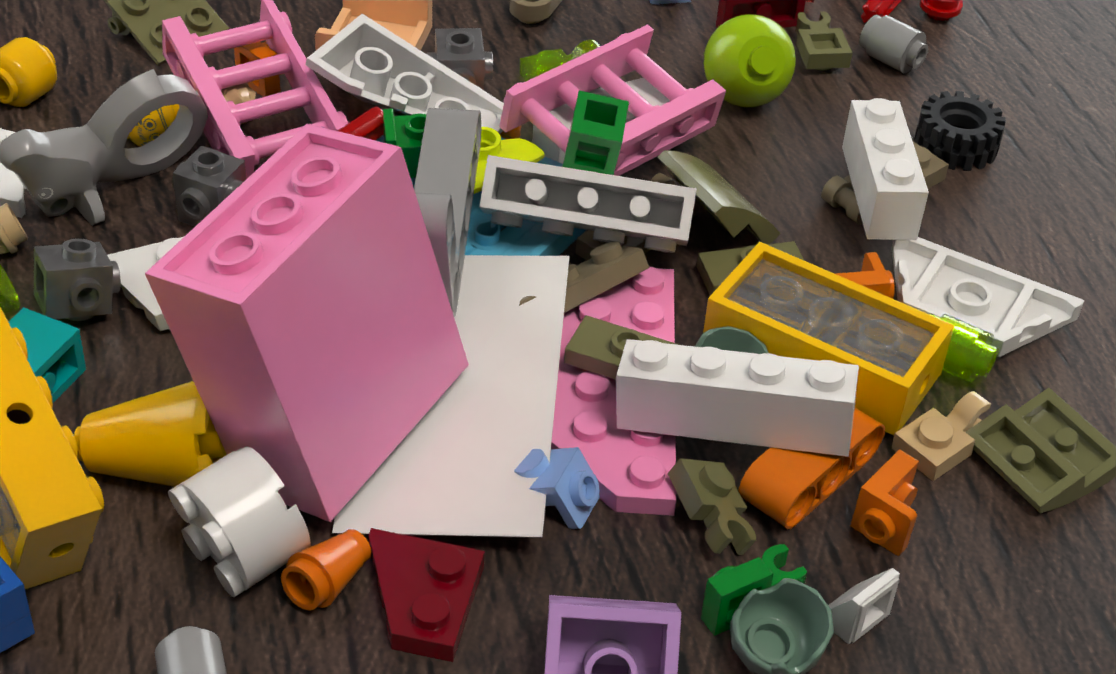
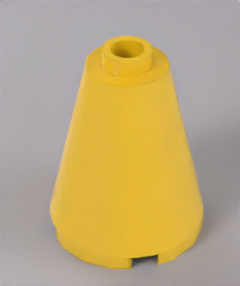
(151, 437)

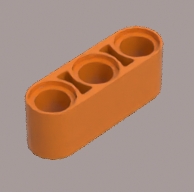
(795, 482)

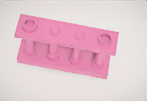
(654, 127)
(222, 129)

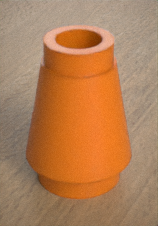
(324, 569)

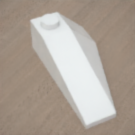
(397, 75)

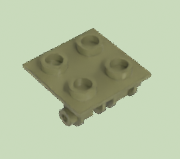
(145, 19)

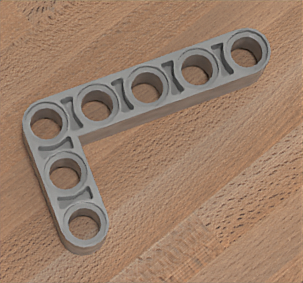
(447, 187)

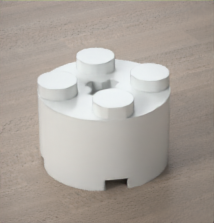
(239, 519)

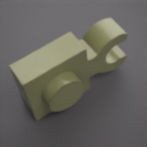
(820, 45)
(711, 496)

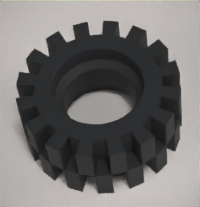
(960, 129)

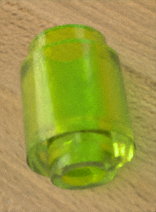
(969, 350)

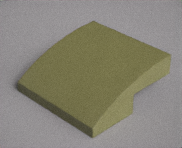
(718, 196)
(1045, 451)

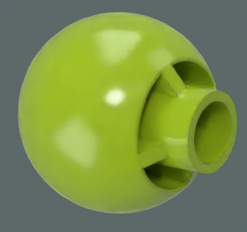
(750, 60)

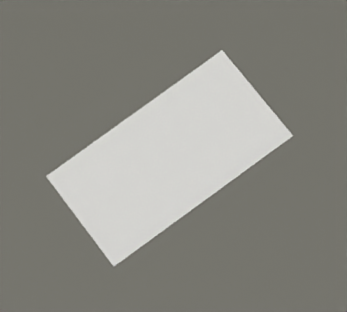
(462, 455)

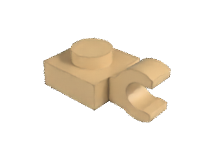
(940, 440)

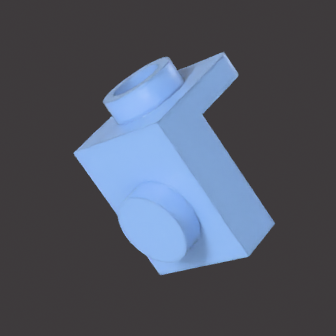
(565, 481)

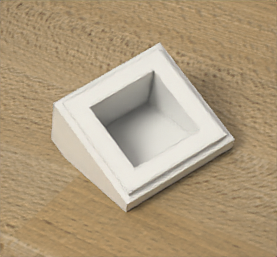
(864, 605)

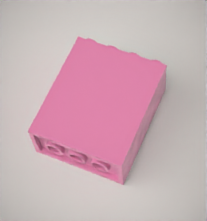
(314, 314)

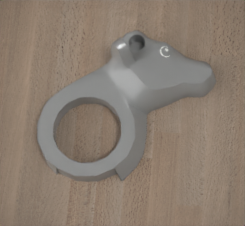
(68, 163)

